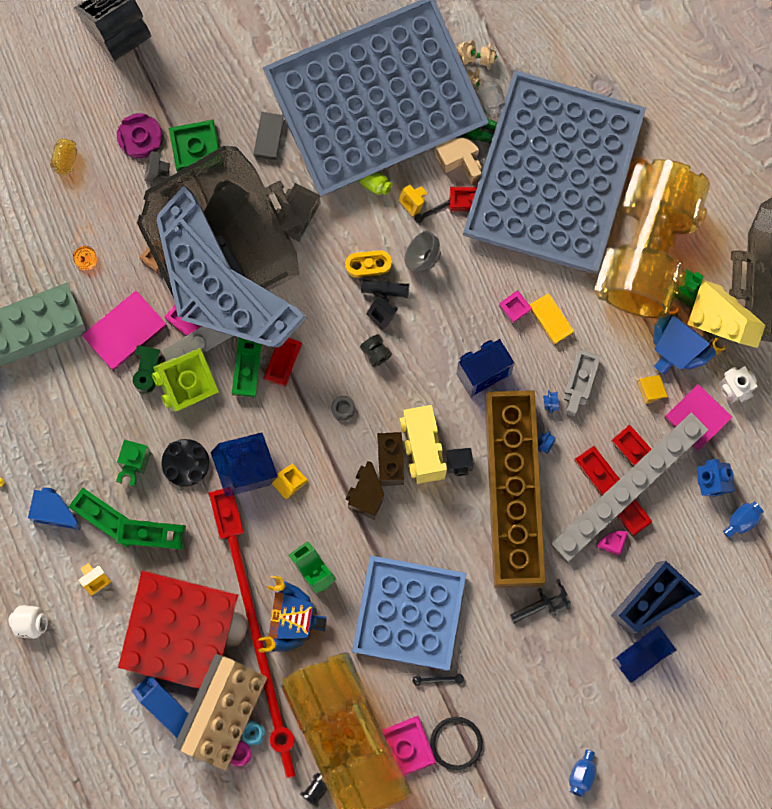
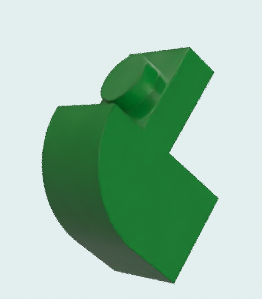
(312, 568)

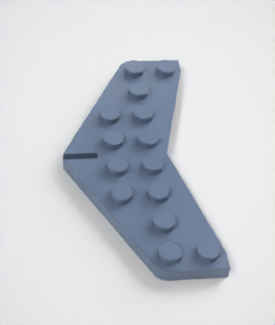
(210, 287)

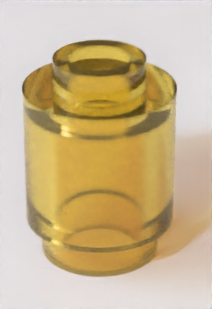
(64, 156)

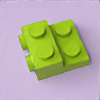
(184, 380)

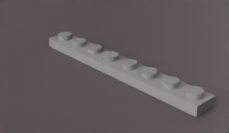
(629, 487)

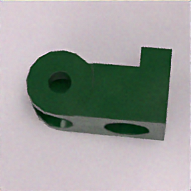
(148, 359)

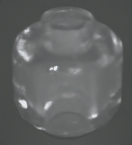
(491, 99)

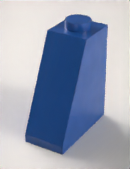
(161, 704)

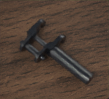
(541, 604)

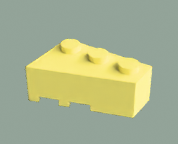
(423, 444)

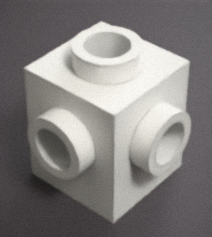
(733, 390)

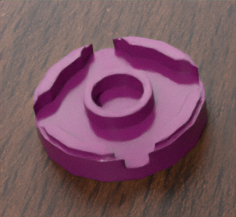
(139, 135)

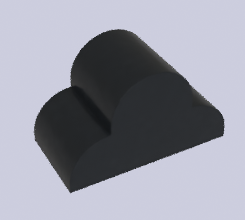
(115, 25)

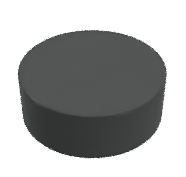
(343, 408)

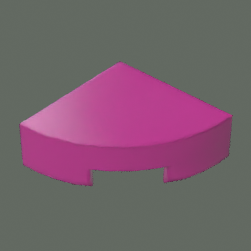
(613, 542)

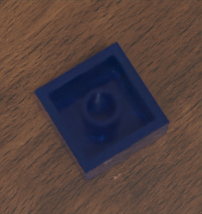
(485, 367)
(244, 464)

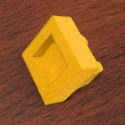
(412, 199)
(94, 579)

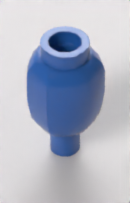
(744, 519)
(582, 774)

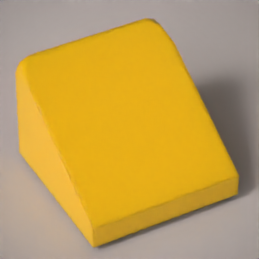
(652, 388)
(289, 481)

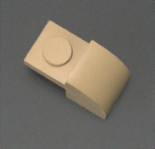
(459, 153)

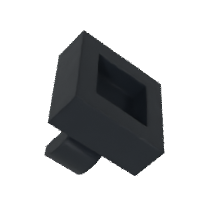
(381, 312)

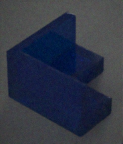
(644, 654)

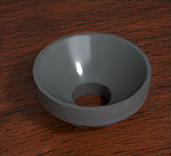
(423, 252)

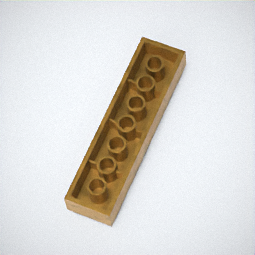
(514, 489)

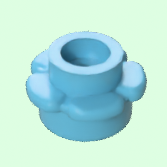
(259, 733)

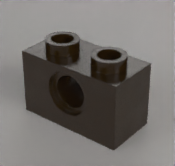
(390, 459)

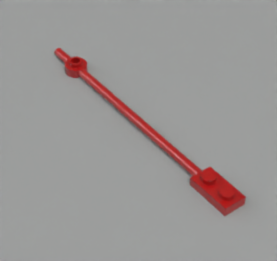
(229, 527)

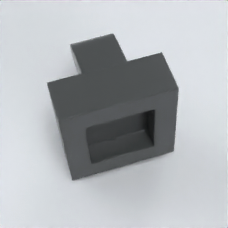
(155, 167)

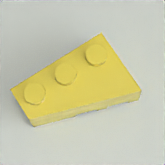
(723, 316)

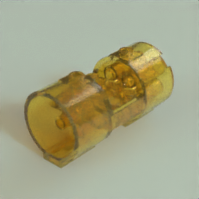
(666, 203)
(345, 735)

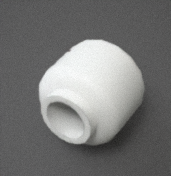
(28, 621)

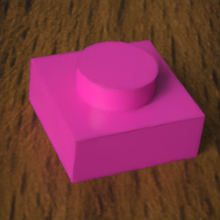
(515, 307)

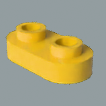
(368, 263)

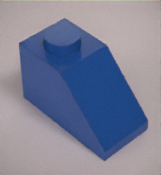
(50, 509)

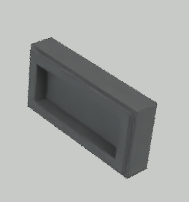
(268, 136)

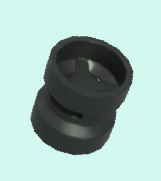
(376, 350)

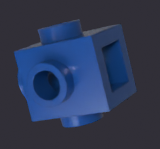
(715, 478)

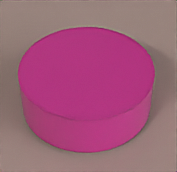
(241, 754)

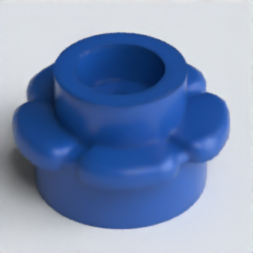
(551, 401)
(545, 442)

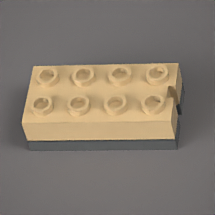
(220, 712)

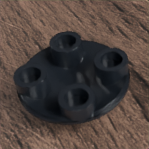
(185, 462)

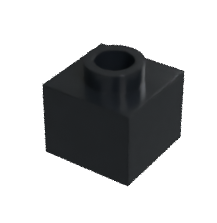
(459, 461)

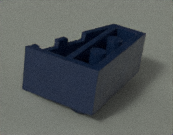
(654, 597)

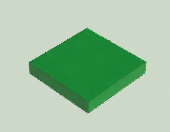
(192, 142)

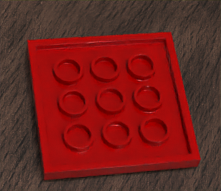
(176, 629)

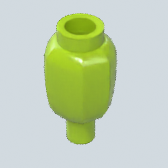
(377, 183)

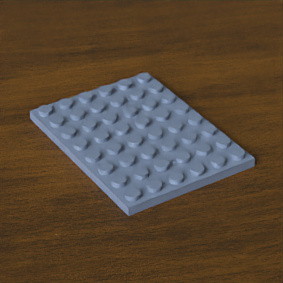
(375, 95)
(555, 172)

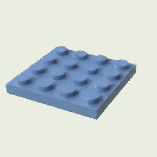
(409, 613)

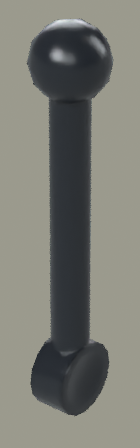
(419, 217)
(417, 680)

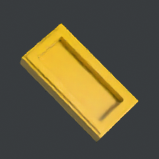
(551, 319)

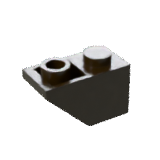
(367, 494)

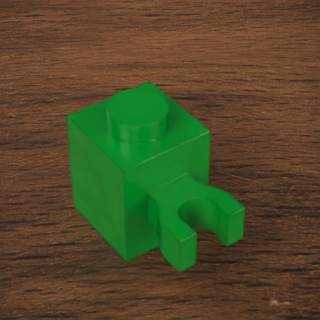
(688, 292)
(132, 459)

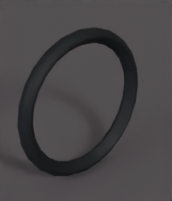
(479, 739)

